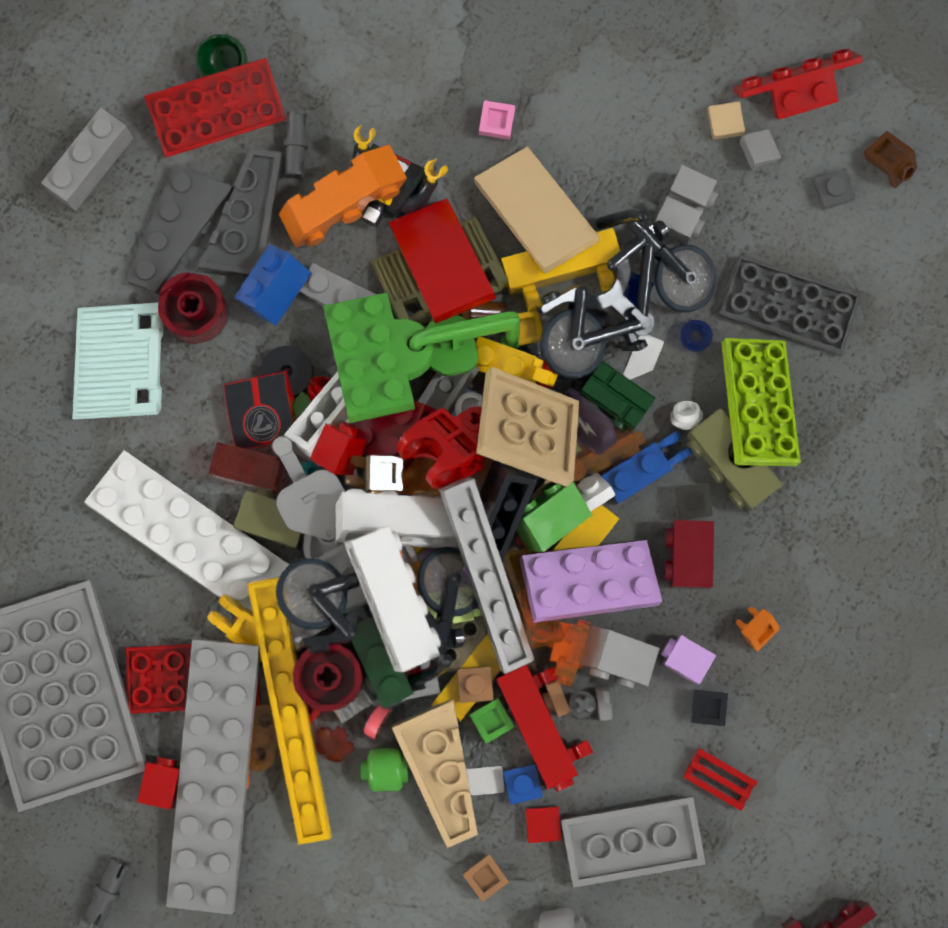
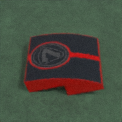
(259, 409)

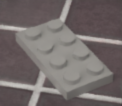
(633, 841)

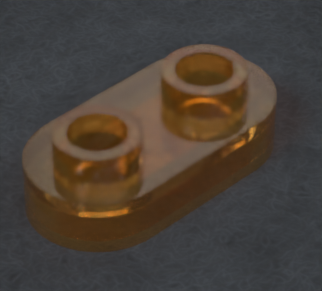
(576, 637)
(263, 738)

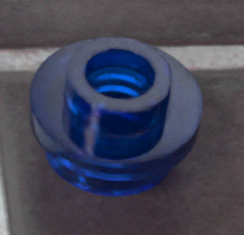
(701, 327)

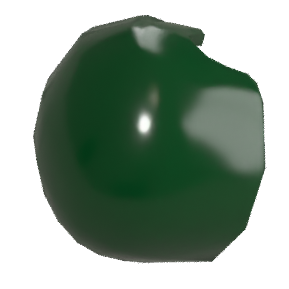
(219, 54)

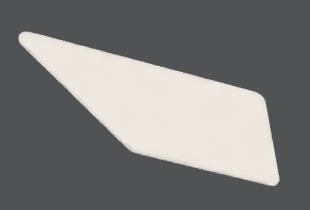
(643, 360)
(486, 780)

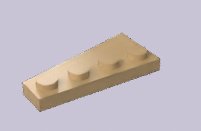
(438, 765)

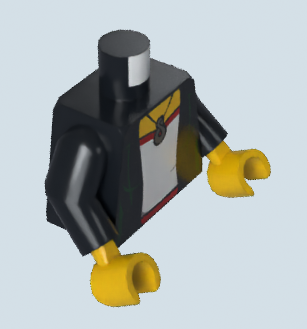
(414, 191)

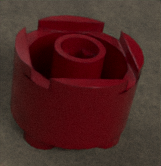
(174, 309)
(316, 692)

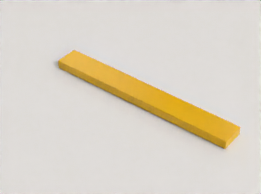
(587, 534)
(289, 714)

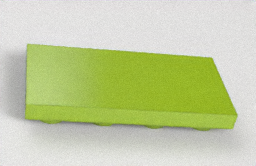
(760, 402)

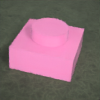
(497, 120)

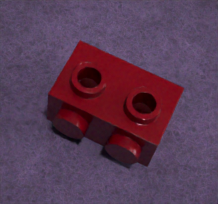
(690, 554)

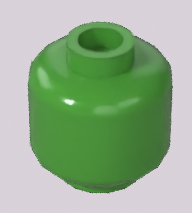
(385, 770)

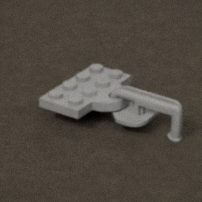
(311, 509)

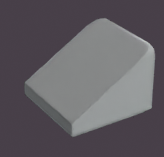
(759, 149)

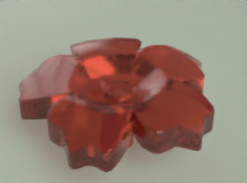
(333, 743)

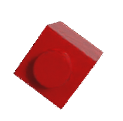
(337, 447)
(160, 783)

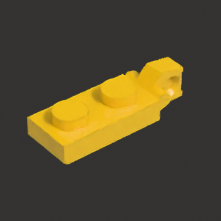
(512, 362)

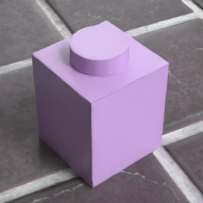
(687, 658)

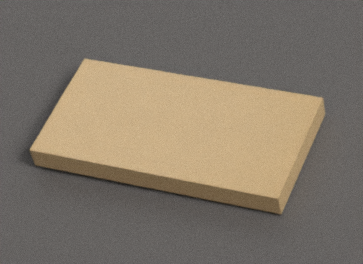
(536, 210)

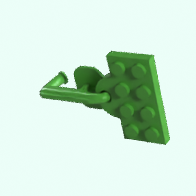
(376, 358)

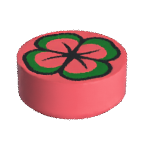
(377, 722)

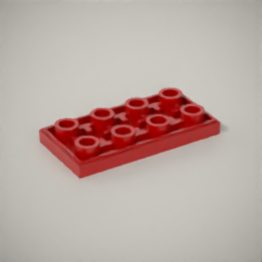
(215, 107)
(441, 260)
(160, 677)

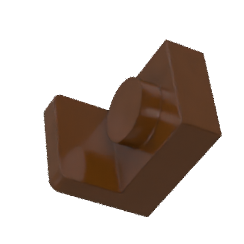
(892, 158)

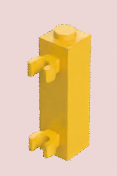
(526, 276)

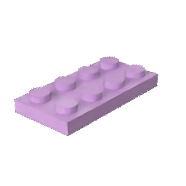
(590, 581)

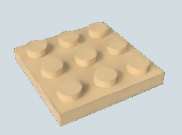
(528, 427)

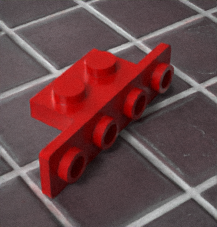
(801, 87)

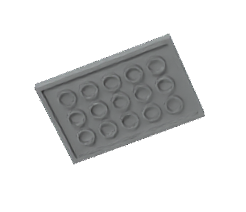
(62, 699)

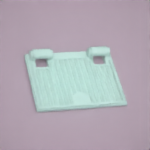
(116, 361)

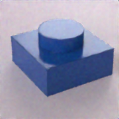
(523, 784)

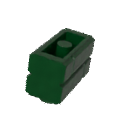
(617, 397)

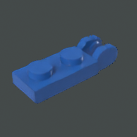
(644, 468)

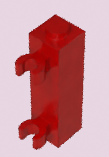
(538, 727)

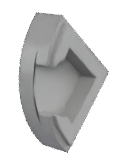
(603, 705)

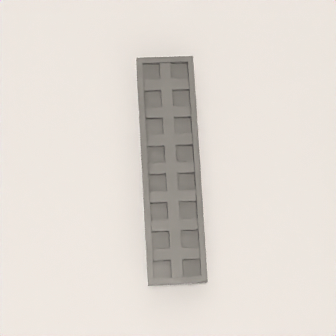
(213, 776)

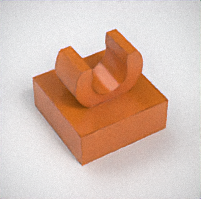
(759, 629)

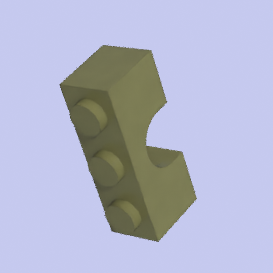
(746, 486)

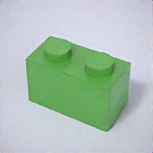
(552, 516)

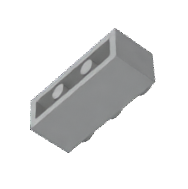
(87, 159)

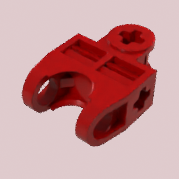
(446, 441)

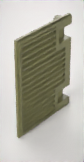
(402, 288)

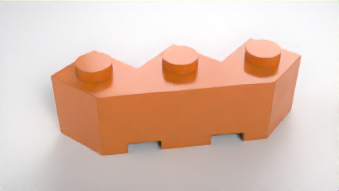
(342, 196)

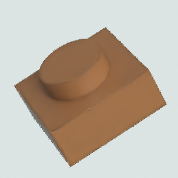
(475, 684)
(555, 699)
(485, 877)

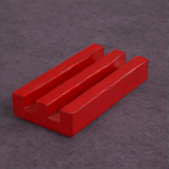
(744, 793)

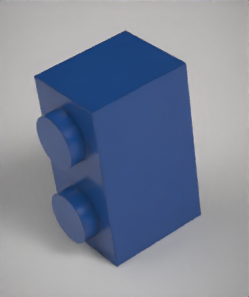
(272, 285)

